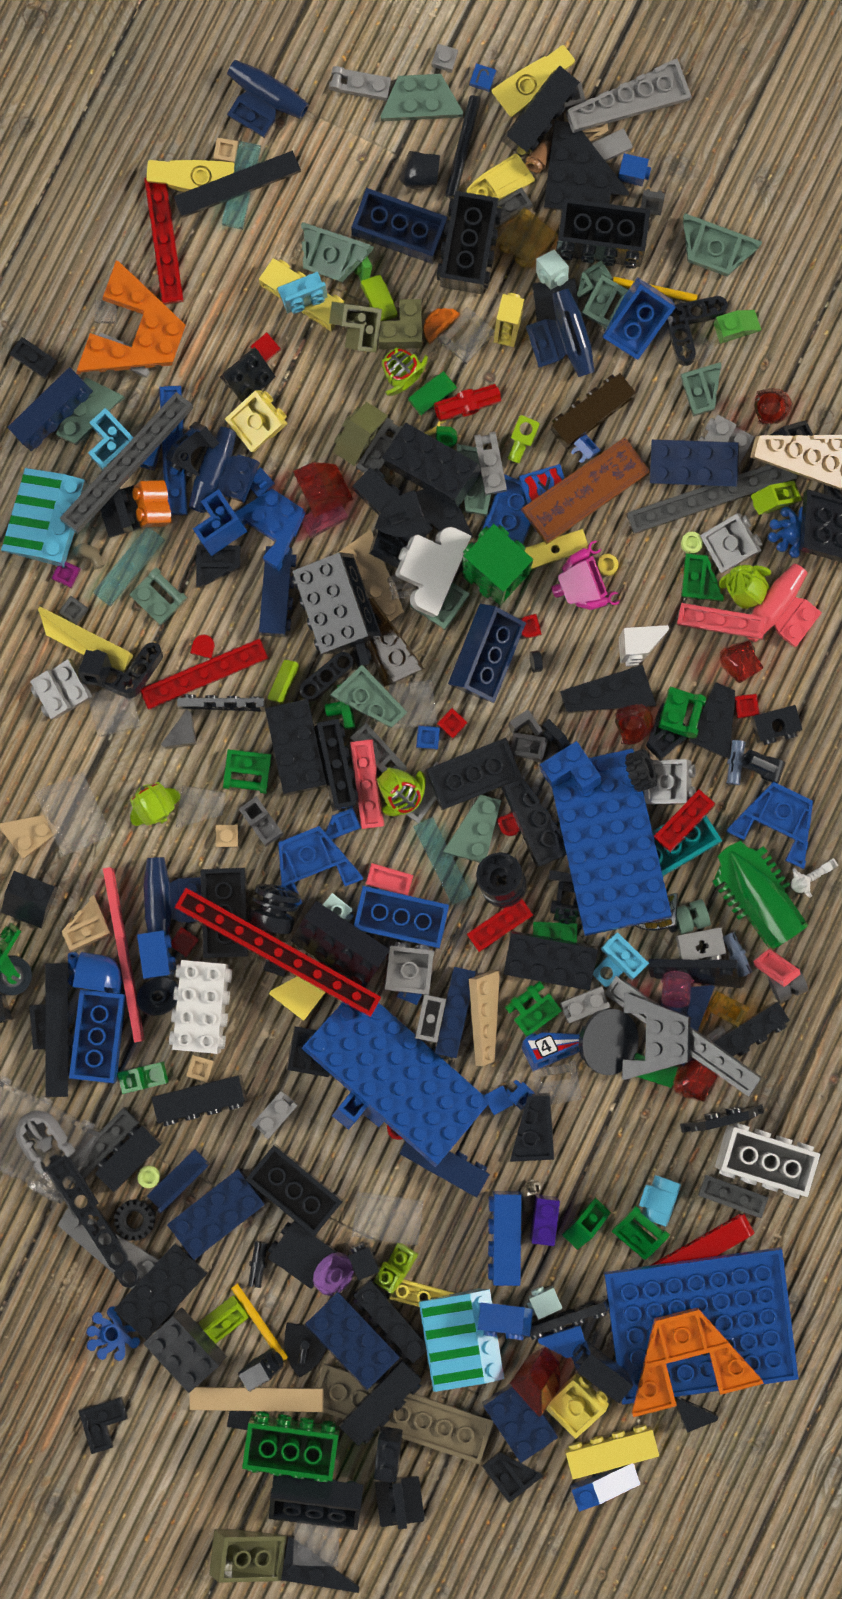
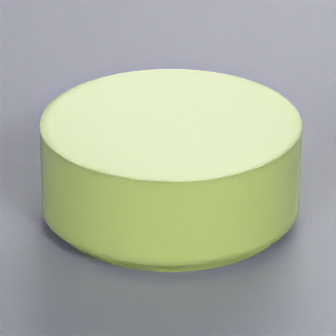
(691, 543)
(148, 1176)

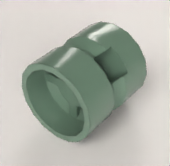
(684, 920)

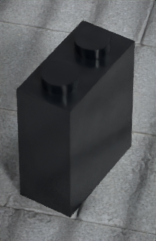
(299, 1252)
(602, 1371)

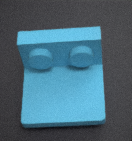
(303, 293)

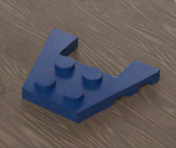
(276, 519)
(783, 812)
(310, 854)

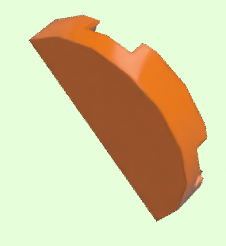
(438, 322)

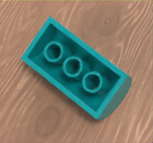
(694, 844)

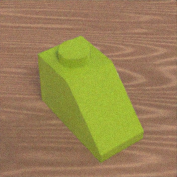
(775, 497)

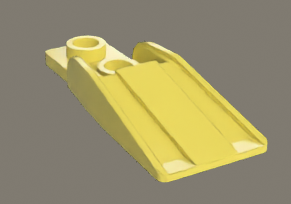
(522, 86)
(187, 174)
(503, 179)

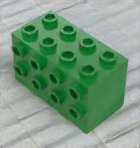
(496, 563)
(291, 1446)

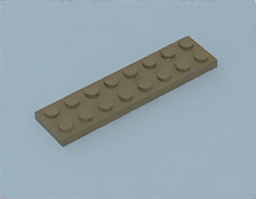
(420, 1418)

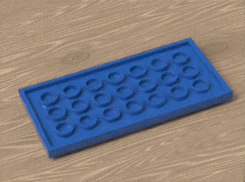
(611, 850)
(397, 1078)

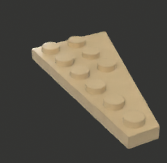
(808, 456)

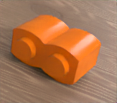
(152, 503)

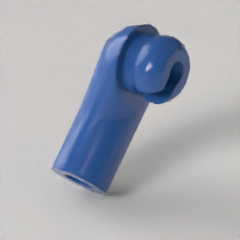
(72, 962)

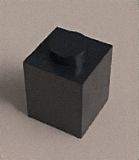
(94, 667)

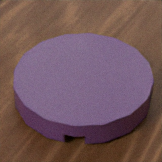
(333, 1274)

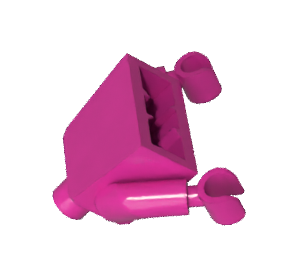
(582, 581)

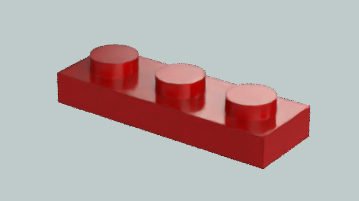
(684, 820)
(499, 925)

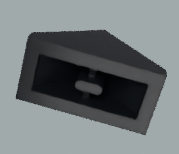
(693, 1415)

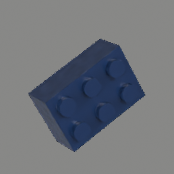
(518, 1423)

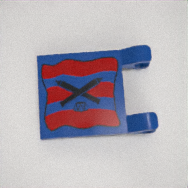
(540, 481)

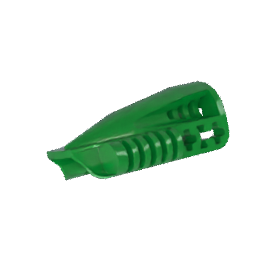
(758, 893)

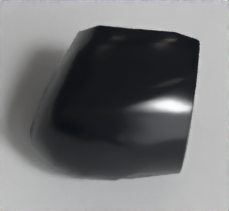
(420, 170)

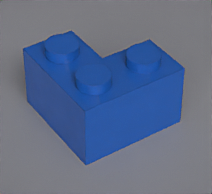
(221, 527)
(573, 764)
(154, 955)
(352, 1109)
(505, 1319)

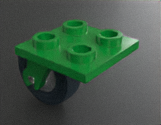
(14, 970)

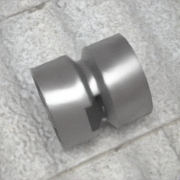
(795, 987)

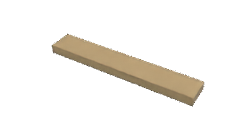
(257, 1400)

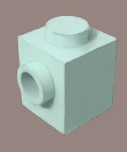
(552, 269)
(339, 907)
(544, 1302)

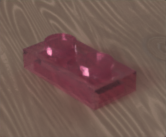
(323, 522)

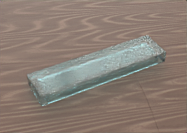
(236, 208)
(128, 566)
(442, 863)

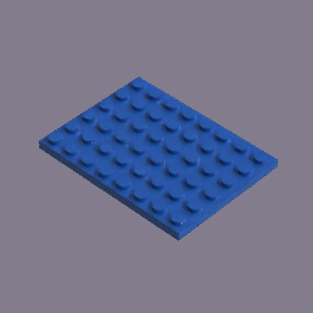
(737, 1293)

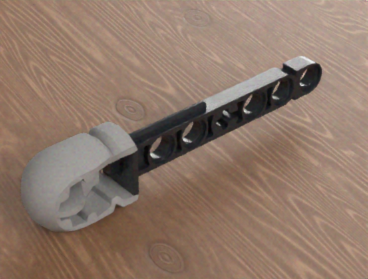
(61, 1167)

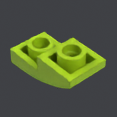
(379, 296)
(396, 1269)

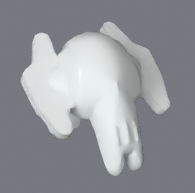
(801, 882)

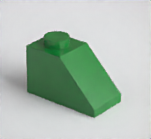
(586, 1224)

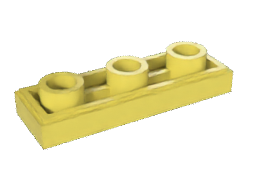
(566, 544)
(409, 1292)

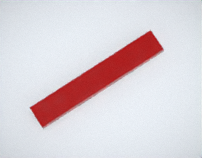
(164, 243)
(204, 674)

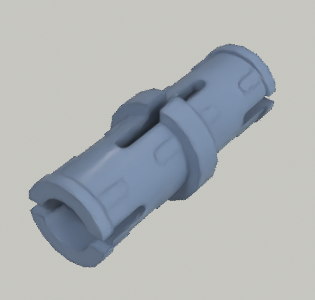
(735, 763)
(737, 953)

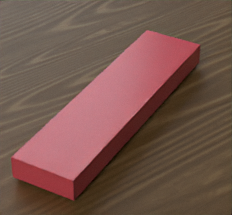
(722, 621)
(366, 784)

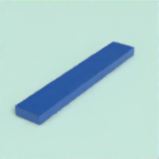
(173, 478)

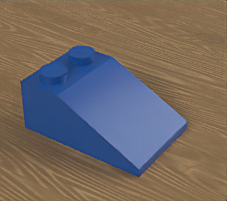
(638, 318)

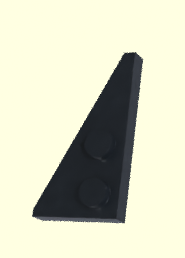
(315, 1575)

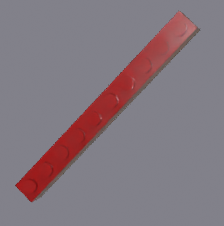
(277, 952)

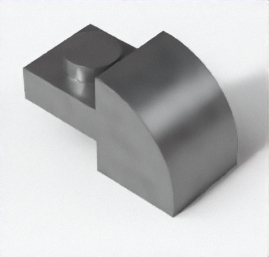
(261, 821)

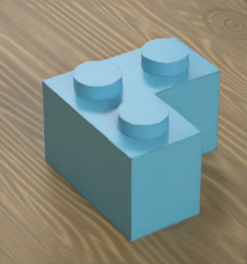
(113, 437)

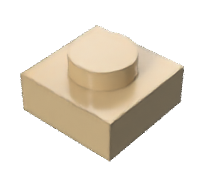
(225, 150)
(226, 835)
(200, 1068)

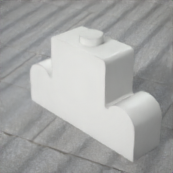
(432, 567)

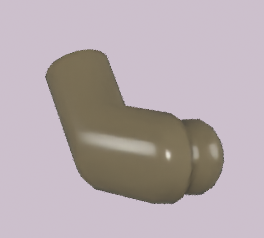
(91, 552)
(527, 1193)

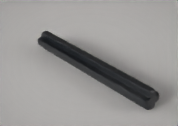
(463, 146)

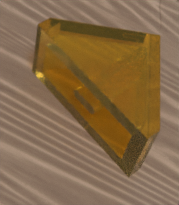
(727, 1009)

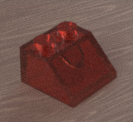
(322, 487)
(538, 1380)

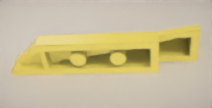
(82, 640)

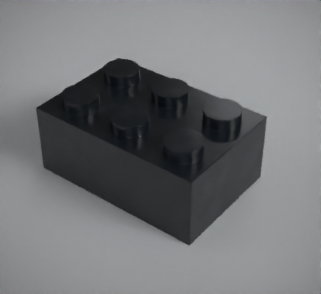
(185, 1350)

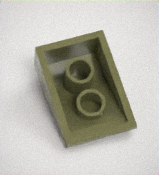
(246, 1556)

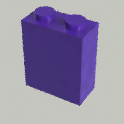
(544, 1220)

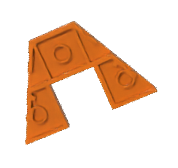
(156, 336)
(683, 1337)

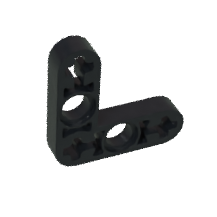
(687, 318)
(125, 679)

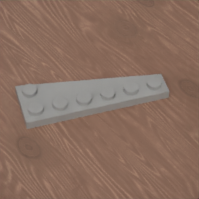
(646, 93)
(142, 1259)

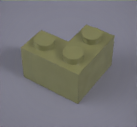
(362, 325)
(407, 331)
(358, 432)

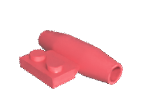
(784, 610)

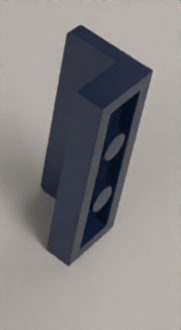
(178, 1180)

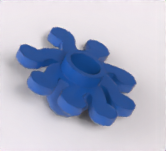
(790, 534)
(111, 1334)

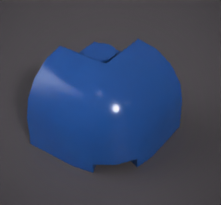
(98, 973)

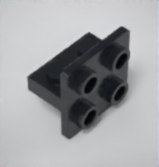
(248, 375)
(120, 513)
(399, 1502)

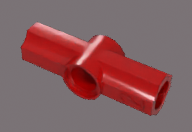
(467, 402)

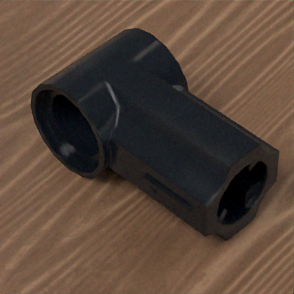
(766, 766)

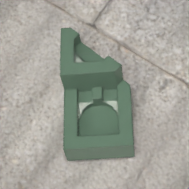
(590, 277)

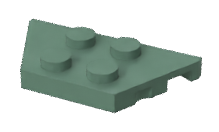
(421, 98)
(716, 246)
(331, 253)

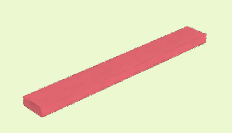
(123, 953)

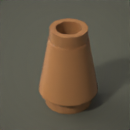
(538, 158)

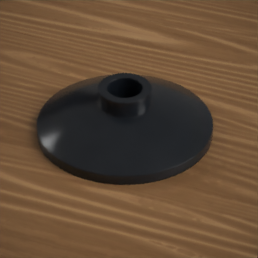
(152, 992)

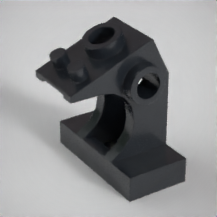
(194, 438)
(563, 913)

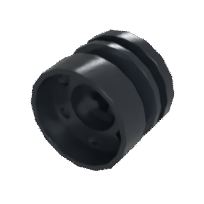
(501, 868)
(275, 904)

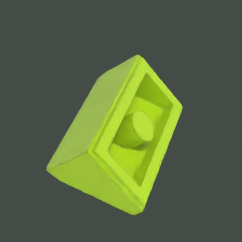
(283, 681)
(224, 1319)

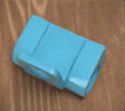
(620, 958)
(659, 1200)

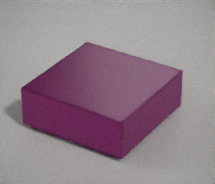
(66, 575)

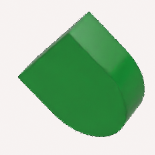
(446, 435)

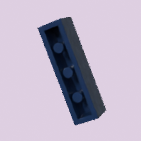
(50, 409)
(276, 597)
(454, 1013)
(453, 1169)

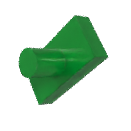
(339, 708)

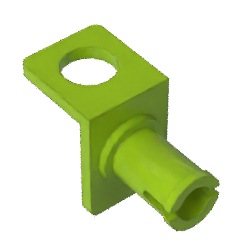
(522, 440)

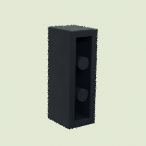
(128, 1157)

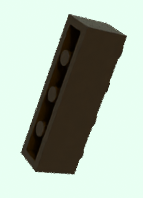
(592, 411)

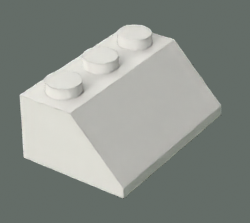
(638, 642)

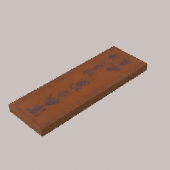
(585, 490)

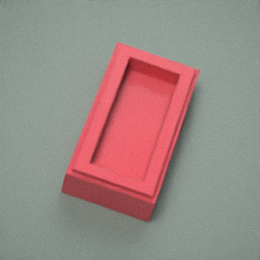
(389, 879)
(776, 967)

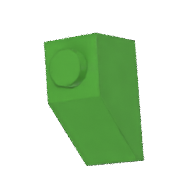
(736, 325)

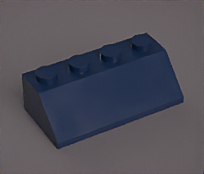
(487, 652)

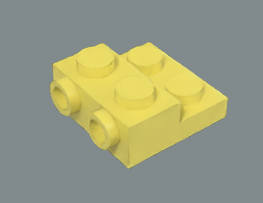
(256, 420)
(577, 1405)

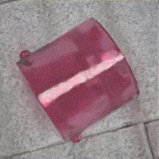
(676, 989)

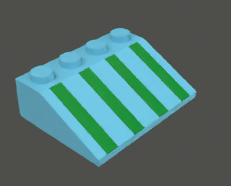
(35, 519)
(454, 1346)

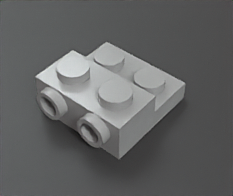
(726, 431)
(731, 542)
(60, 689)
(672, 782)
(409, 969)

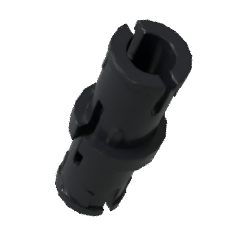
(257, 1264)

